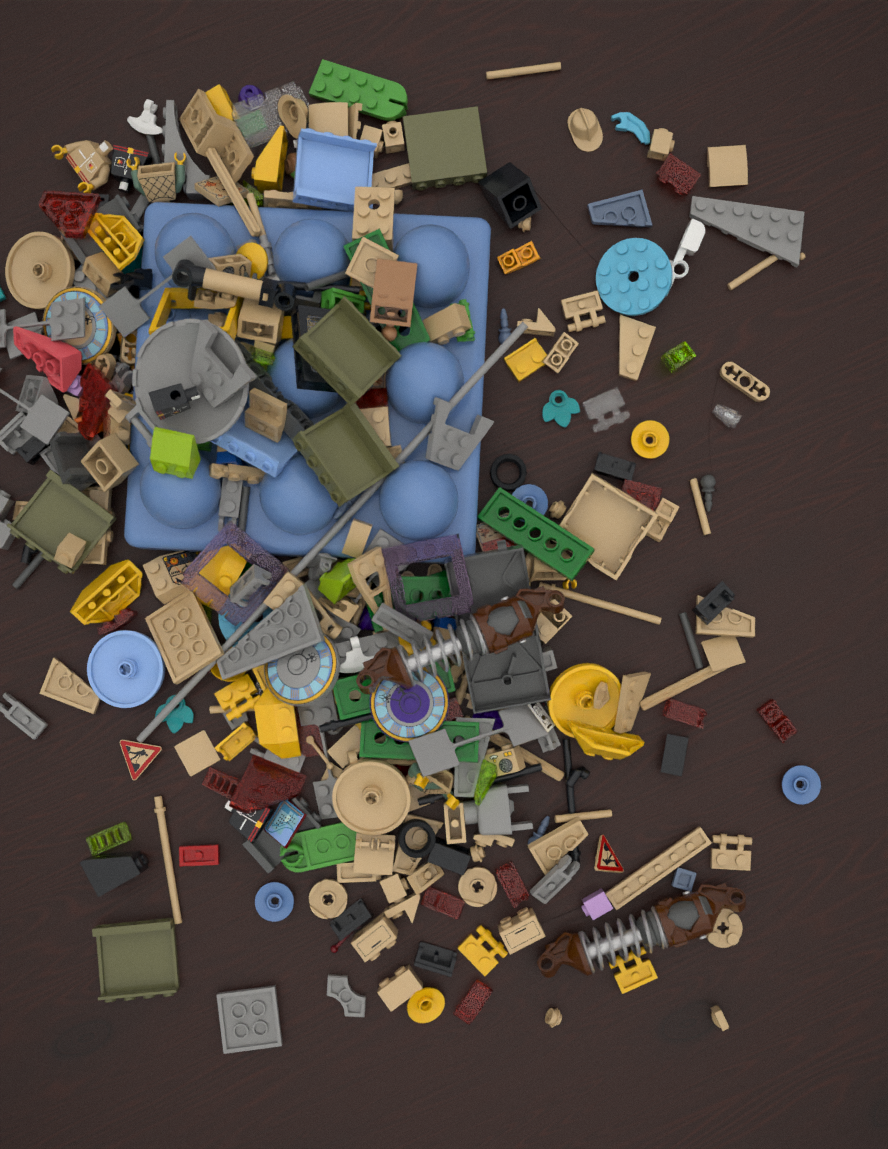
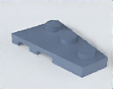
(621, 210)

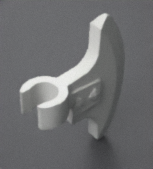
(147, 121)
(354, 658)

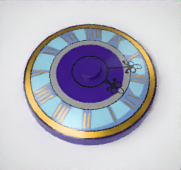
(410, 712)

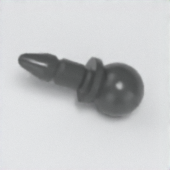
(708, 483)

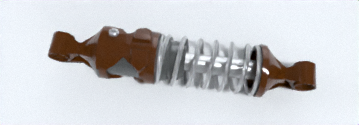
(486, 631)
(667, 924)

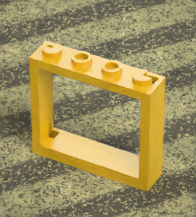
(182, 302)

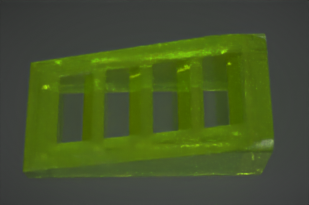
(486, 778)
(93, 845)

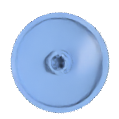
(125, 669)

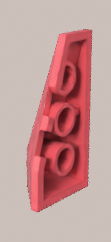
(55, 358)

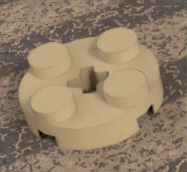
(326, 887)
(483, 895)
(729, 936)

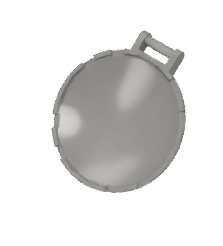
(167, 361)

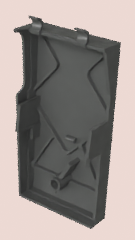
(518, 673)

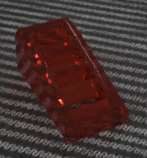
(232, 780)

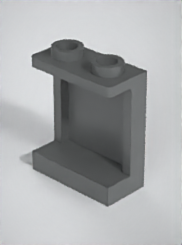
(68, 453)

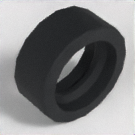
(508, 458)
(430, 842)

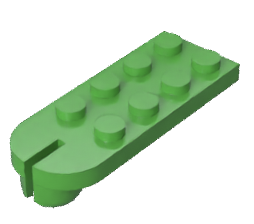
(348, 85)
(320, 848)

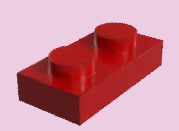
(199, 855)

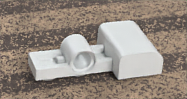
(689, 245)

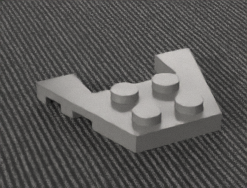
(210, 374)
(451, 445)

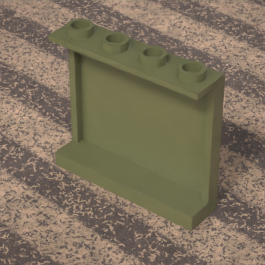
(445, 148)
(347, 351)
(345, 453)
(55, 513)
(137, 959)

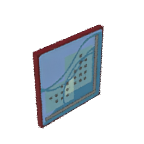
(285, 822)

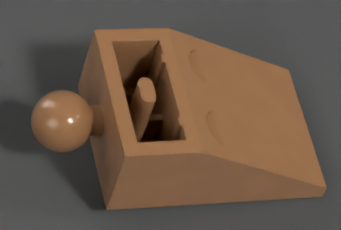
(394, 291)

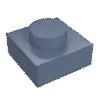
(683, 879)

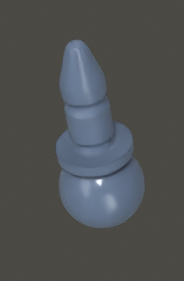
(504, 331)
(339, 511)
(541, 830)

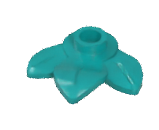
(561, 411)
(177, 715)

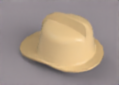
(293, 114)
(585, 129)

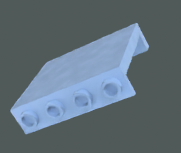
(330, 169)
(256, 448)

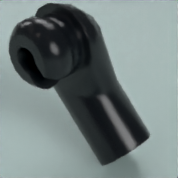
(27, 554)
(575, 775)

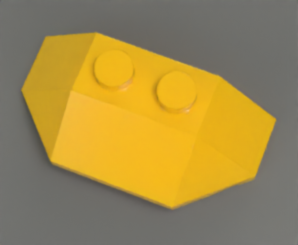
(116, 238)
(223, 570)
(108, 593)
(277, 726)
(604, 741)

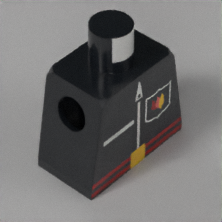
(121, 171)
(165, 403)
(249, 824)

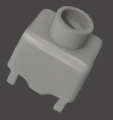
(495, 811)

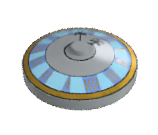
(304, 675)

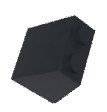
(510, 194)
(113, 869)

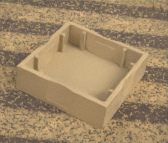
(608, 523)

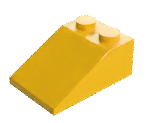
(269, 167)

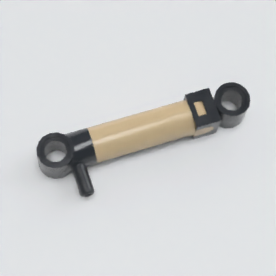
(262, 291)

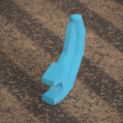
(631, 123)

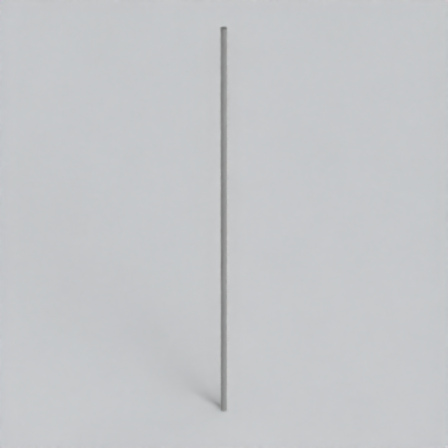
(333, 531)

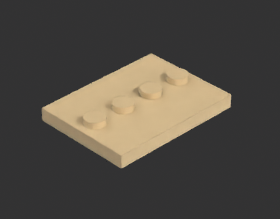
(184, 636)

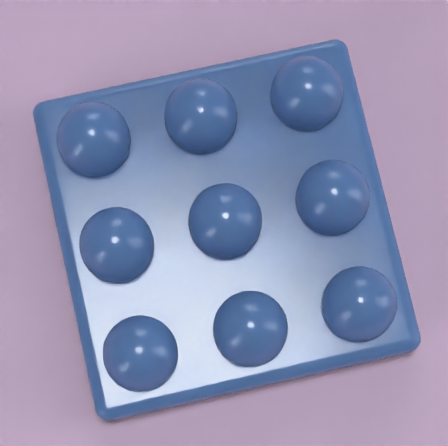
(294, 508)

